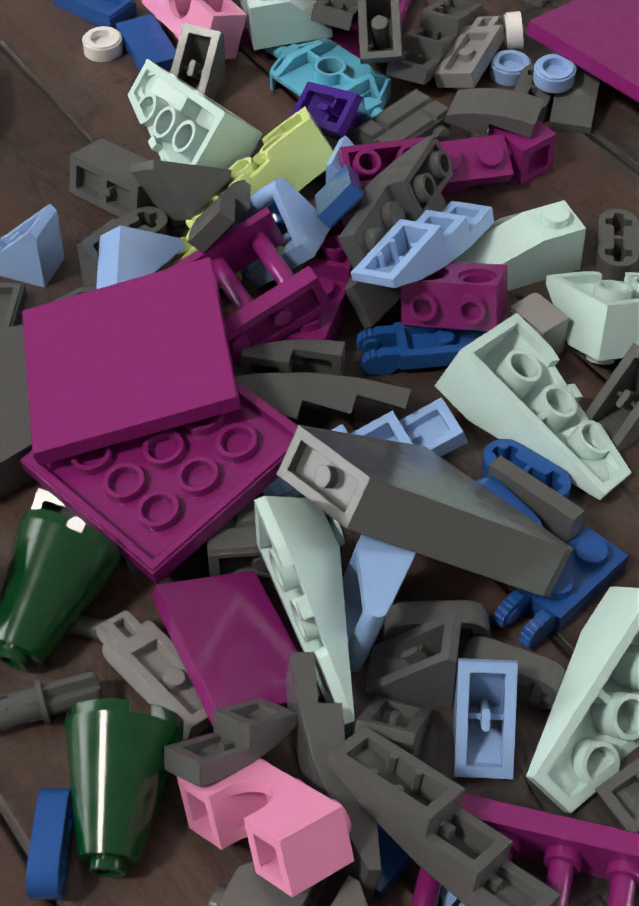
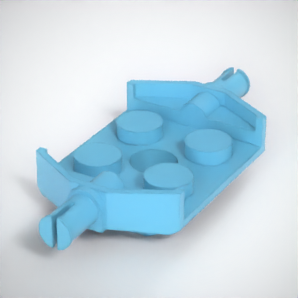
(331, 66)

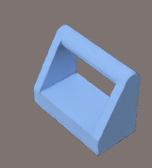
(304, 228)
(369, 591)

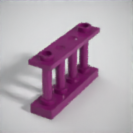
(277, 311)
(560, 844)

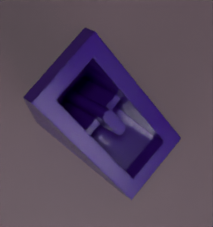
(333, 109)

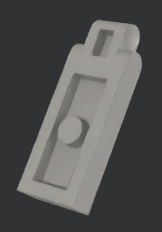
(470, 53)
(152, 668)

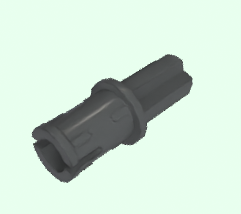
(47, 699)

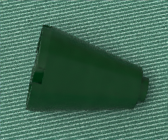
(50, 584)
(116, 779)

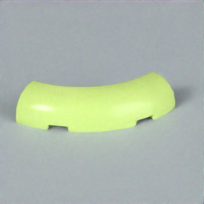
(290, 151)

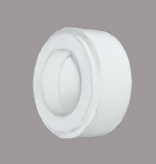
(513, 31)
(102, 44)

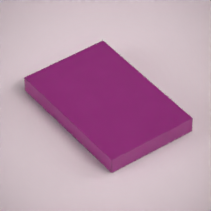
(227, 638)

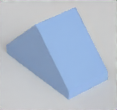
(33, 249)
(133, 253)
(485, 718)

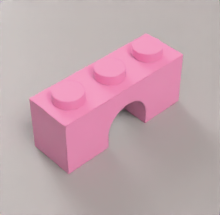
(210, 14)
(290, 827)

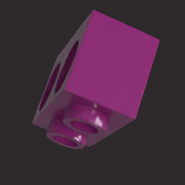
(457, 297)

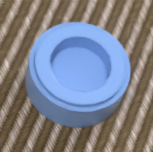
(507, 67)
(554, 73)

